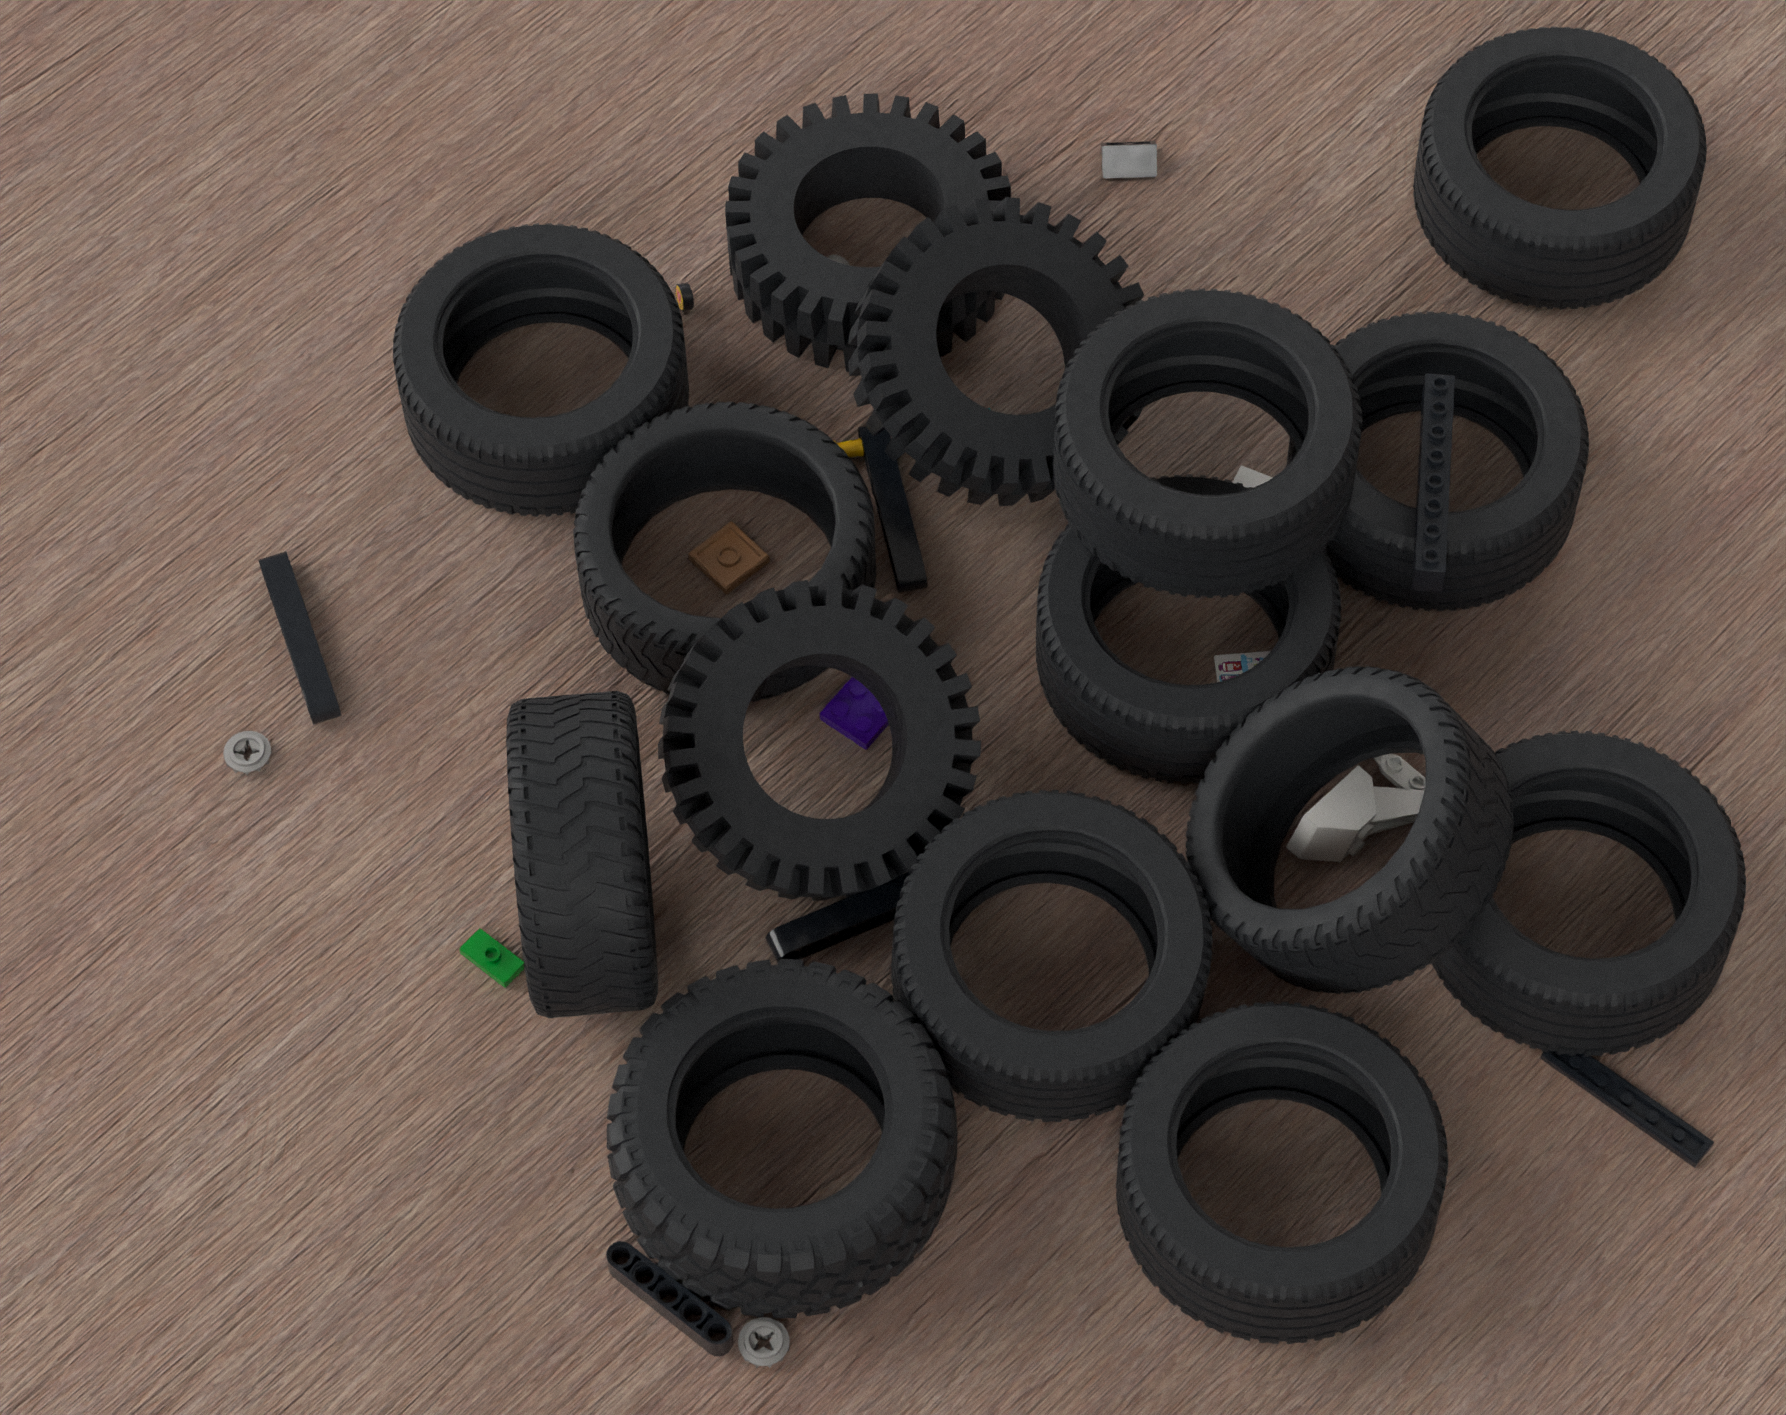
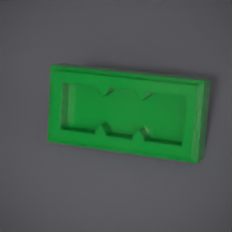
(492, 957)

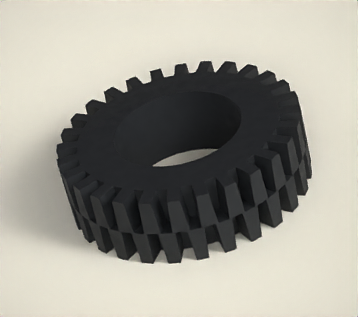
(831, 164)
(901, 356)
(906, 676)

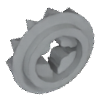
(237, 746)
(763, 1328)

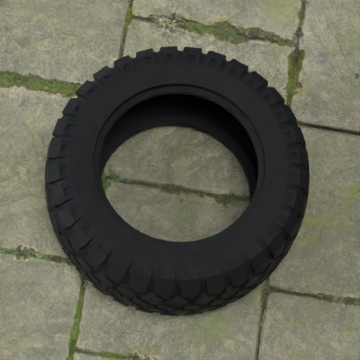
(764, 1023)

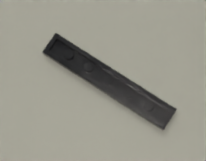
(1632, 1105)

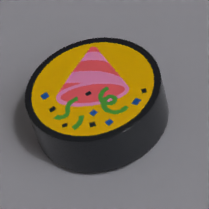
(684, 296)

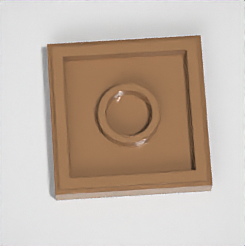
(728, 557)

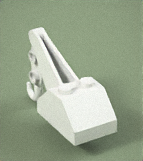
(1357, 810)

